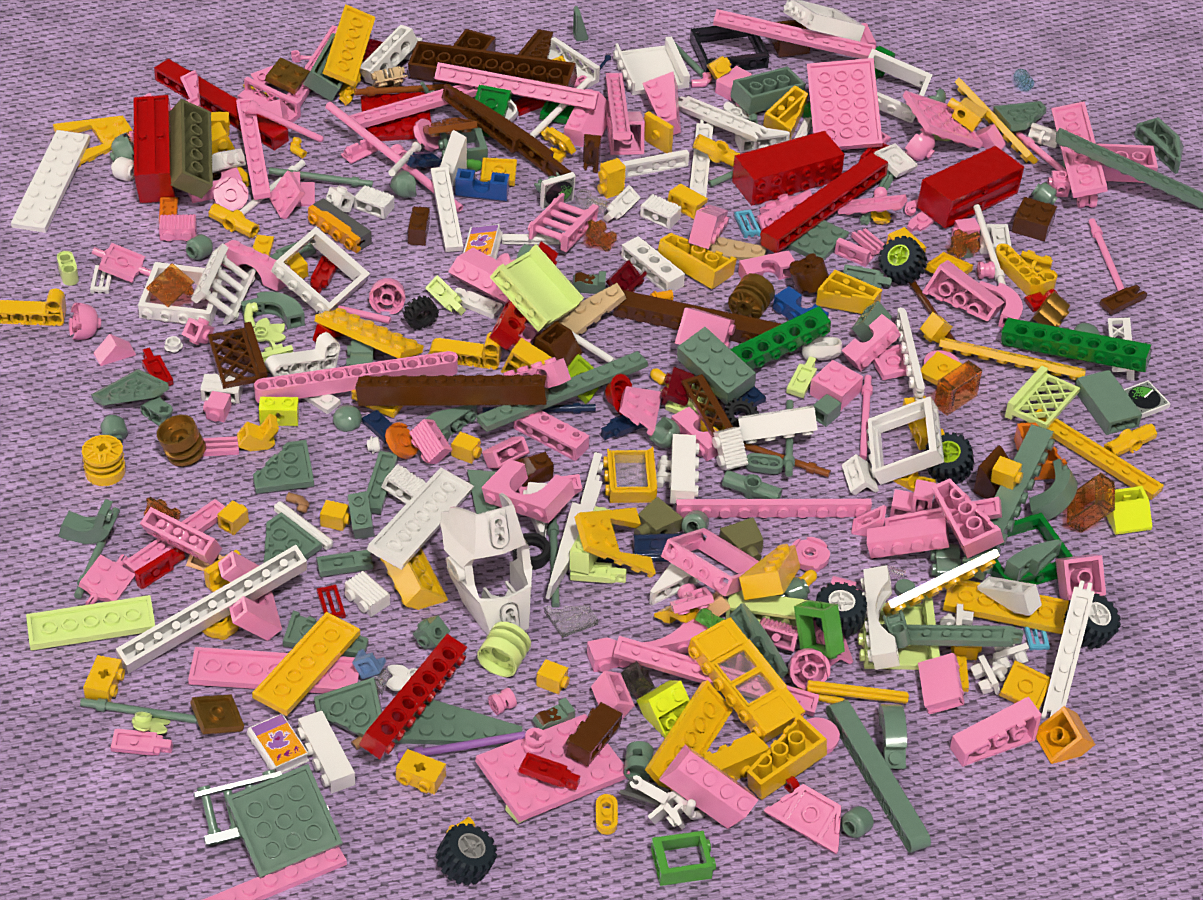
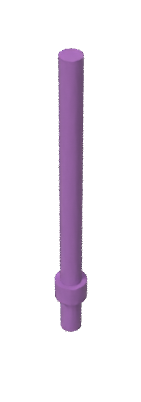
(464, 745)

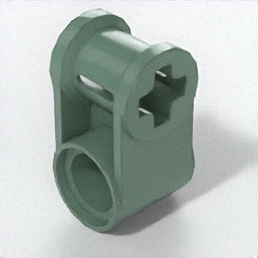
(157, 410)
(897, 626)

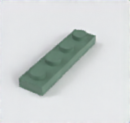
(384, 465)

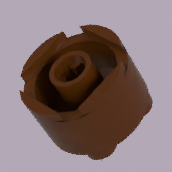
(808, 273)

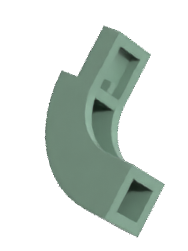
(280, 305)
(1058, 496)
(88, 529)
(894, 730)

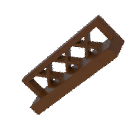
(709, 403)

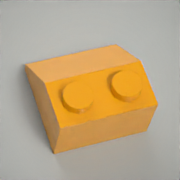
(1064, 736)

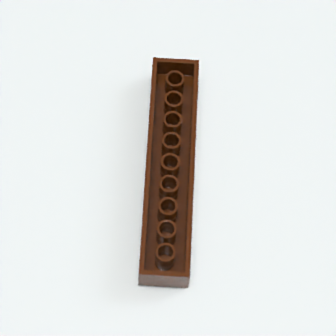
(427, 55)

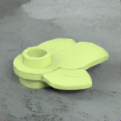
(267, 332)
(143, 722)

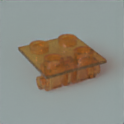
(171, 285)

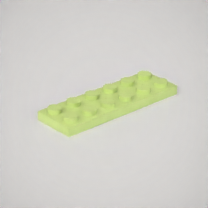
(90, 622)

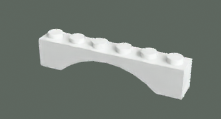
(883, 644)

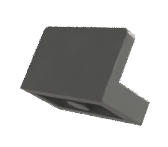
(639, 797)

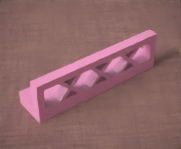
(260, 97)

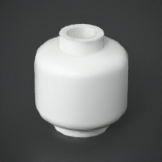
(123, 169)

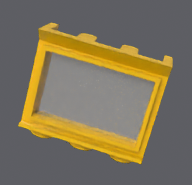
(630, 476)

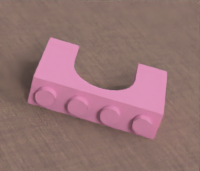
(539, 505)
(254, 616)

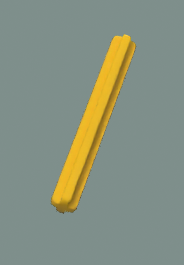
(857, 691)

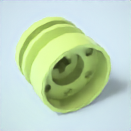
(504, 649)

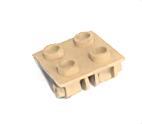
(395, 77)

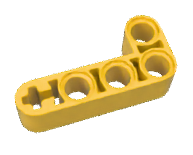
(1022, 273)
(35, 312)
(469, 353)

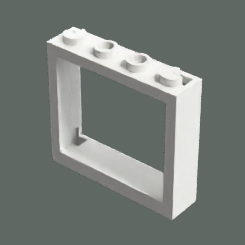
(824, 19)
(902, 71)
(336, 256)
(176, 313)
(896, 418)

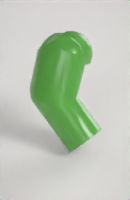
(474, 164)

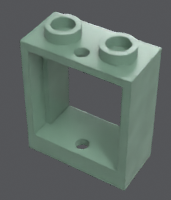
(475, 136)

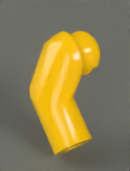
(658, 376)

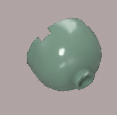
(122, 147)

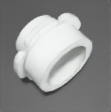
(173, 344)
(373, 444)

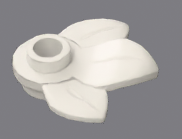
(736, 110)
(400, 676)

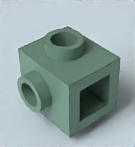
(430, 632)

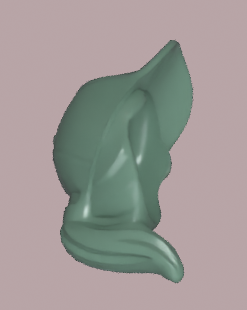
(404, 184)

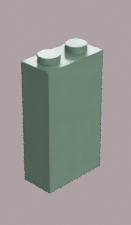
(1108, 402)

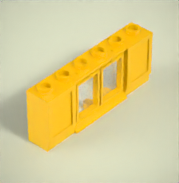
(745, 679)

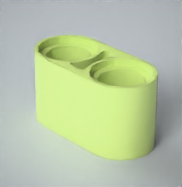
(67, 268)

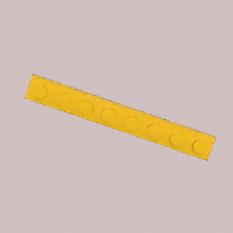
(991, 117)
(1003, 357)
(1103, 458)

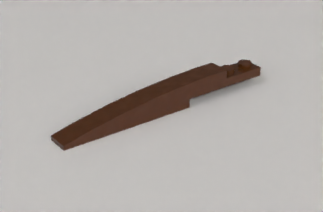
(504, 131)

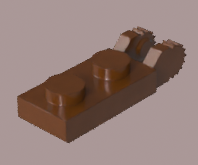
(1122, 299)

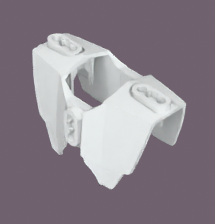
(478, 536)

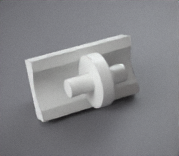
(1043, 135)
(961, 617)
(1005, 653)
(990, 683)

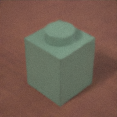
(827, 410)

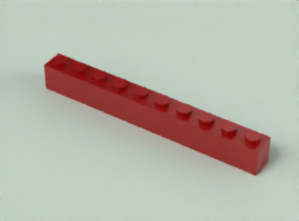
(217, 100)
(823, 203)

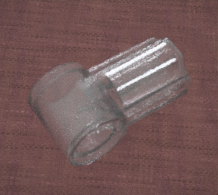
(584, 200)

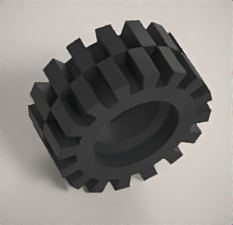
(417, 306)
(739, 405)

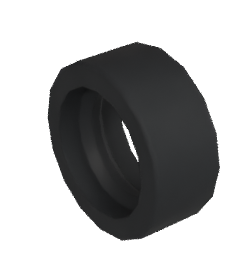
(541, 542)

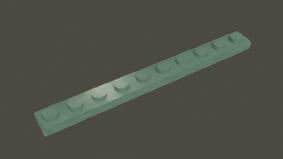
(1129, 167)
(577, 385)

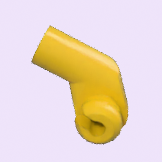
(295, 147)
(244, 175)
(809, 576)

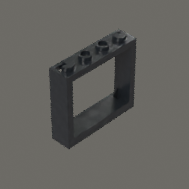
(714, 33)

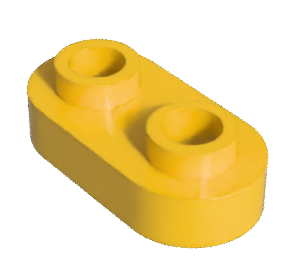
(606, 815)

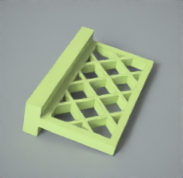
(1029, 392)

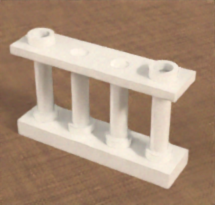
(208, 280)

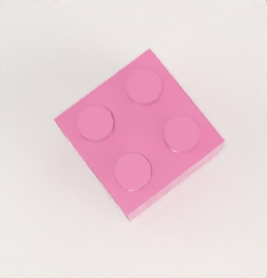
(837, 382)
(1085, 568)

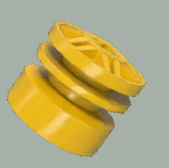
(103, 460)

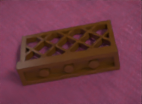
(251, 354)

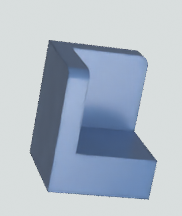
(367, 664)

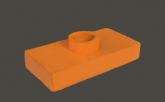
(168, 206)

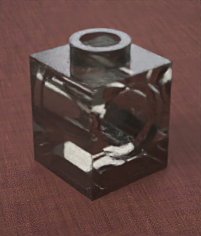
(637, 680)

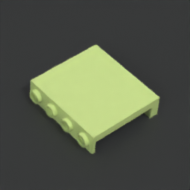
(537, 288)
(912, 654)

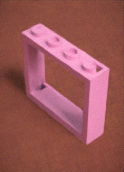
(679, 553)

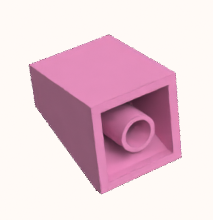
(636, 143)
(696, 319)

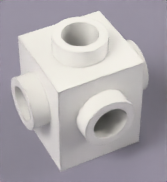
(340, 198)

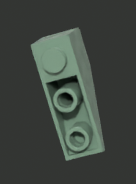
(454, 419)

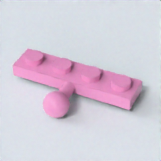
(878, 203)

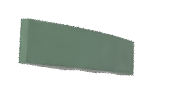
(756, 633)

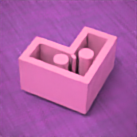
(909, 502)

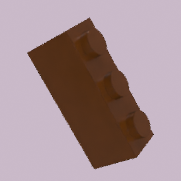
(593, 733)

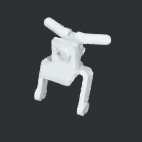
(667, 803)

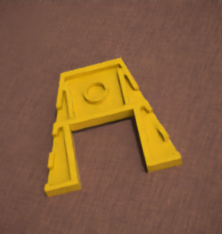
(105, 129)
(599, 537)

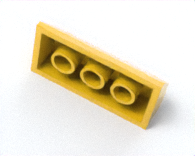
(417, 582)

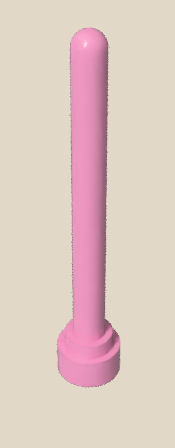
(254, 108)

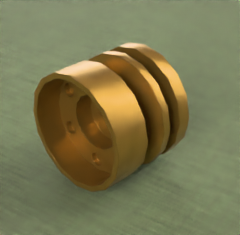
(751, 296)
(181, 440)

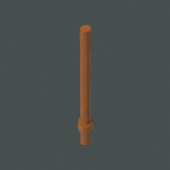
(371, 90)
(809, 467)

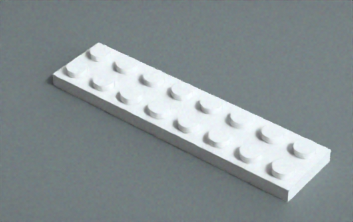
(50, 181)
(419, 518)

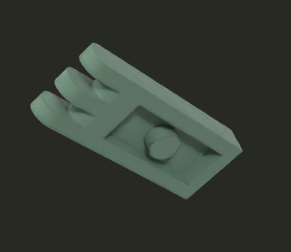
(344, 563)

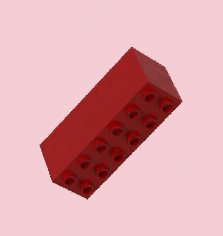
(152, 148)
(787, 167)
(980, 180)

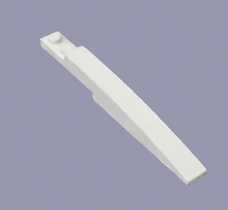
(587, 504)

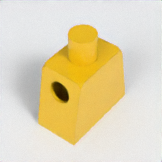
(967, 113)

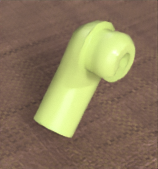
(248, 313)

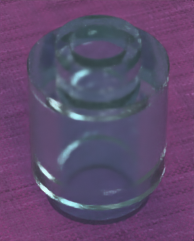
(1023, 80)

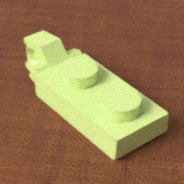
(445, 295)
(802, 378)
(601, 573)

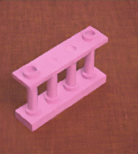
(572, 232)

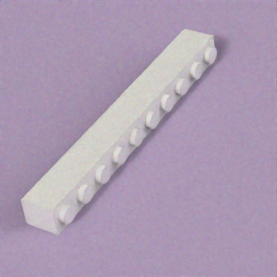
(210, 609)

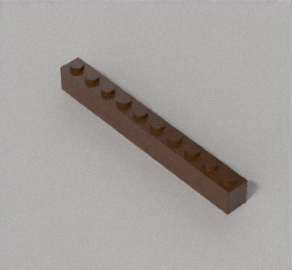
(669, 314)
(452, 390)

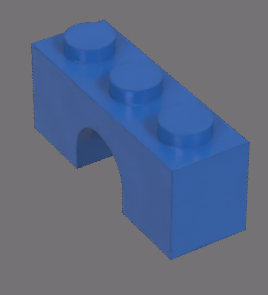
(469, 186)
(789, 304)

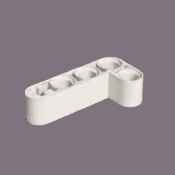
(322, 357)

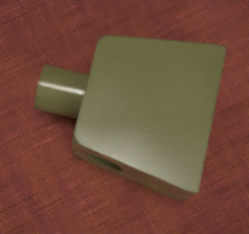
(659, 519)
(744, 536)

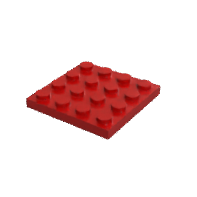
(396, 129)

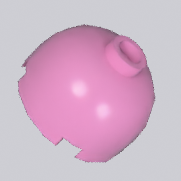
(921, 146)
(387, 292)
(84, 318)
(808, 665)

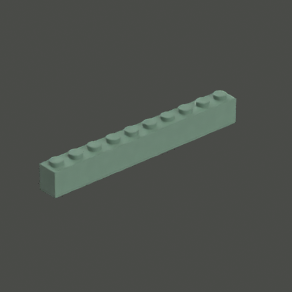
(1031, 456)

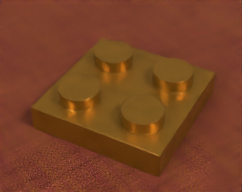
(287, 75)
(217, 714)

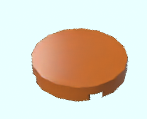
(399, 440)

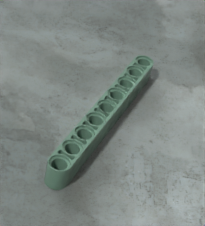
(880, 777)

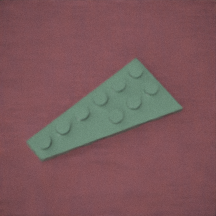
(451, 724)

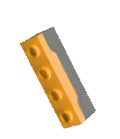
(339, 225)

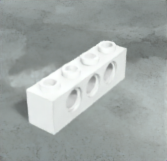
(389, 53)
(659, 269)

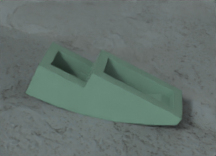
(1032, 559)

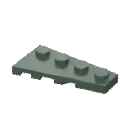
(478, 479)
(300, 625)

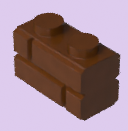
(419, 226)

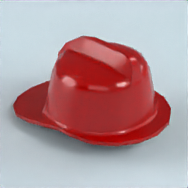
(615, 390)

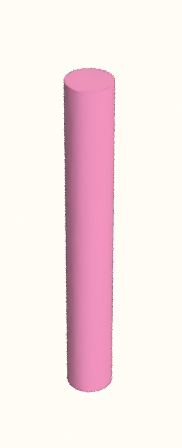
(367, 315)

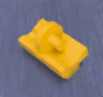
(1037, 262)

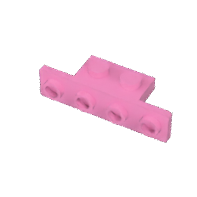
(775, 209)

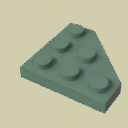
(1020, 115)
(131, 387)
(286, 470)
(283, 534)
(351, 706)

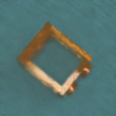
(958, 387)
(1098, 489)

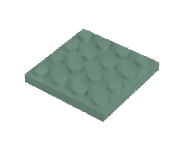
(284, 821)

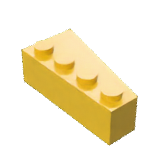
(696, 261)
(771, 574)
(739, 756)
(788, 756)

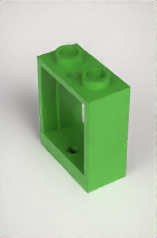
(831, 627)
(684, 873)

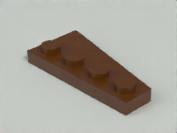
(538, 45)

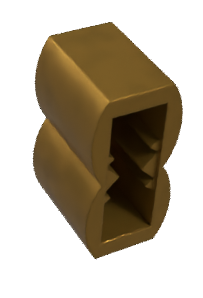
(1052, 310)

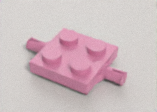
(121, 262)
(106, 580)

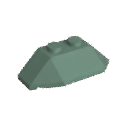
(1165, 141)

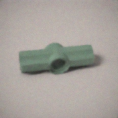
(751, 486)

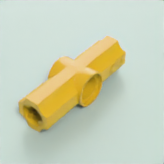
(716, 151)
(233, 220)
(1131, 439)

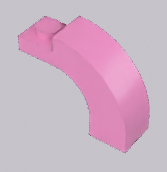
(1013, 305)

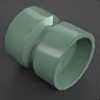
(637, 758)

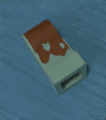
(589, 282)
(554, 715)

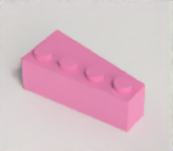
(664, 98)
(708, 225)
(962, 292)
(967, 522)
(997, 733)

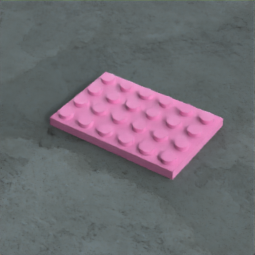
(845, 102)
(531, 796)

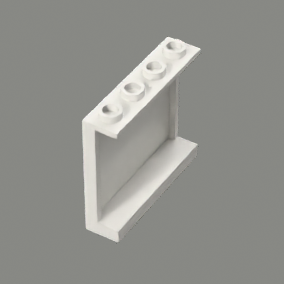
(649, 63)

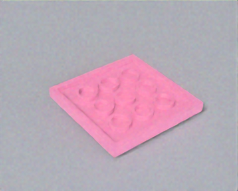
(938, 120)

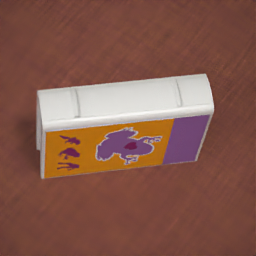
(485, 239)
(278, 744)

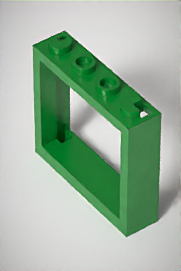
(1030, 523)

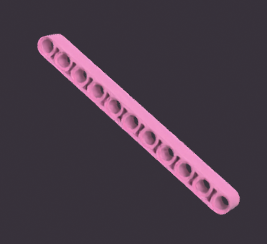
(345, 378)

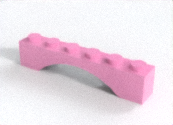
(601, 650)

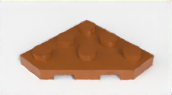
(449, 125)

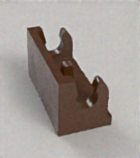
(592, 151)

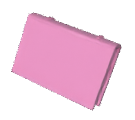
(941, 683)

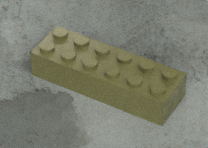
(191, 148)

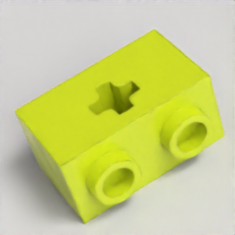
(283, 407)

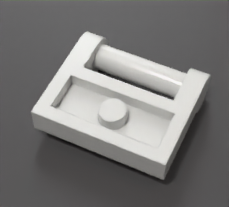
(999, 234)

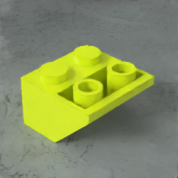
(1131, 511)
(664, 705)

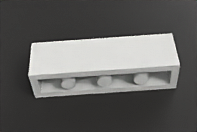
(778, 423)
(683, 467)
(326, 752)

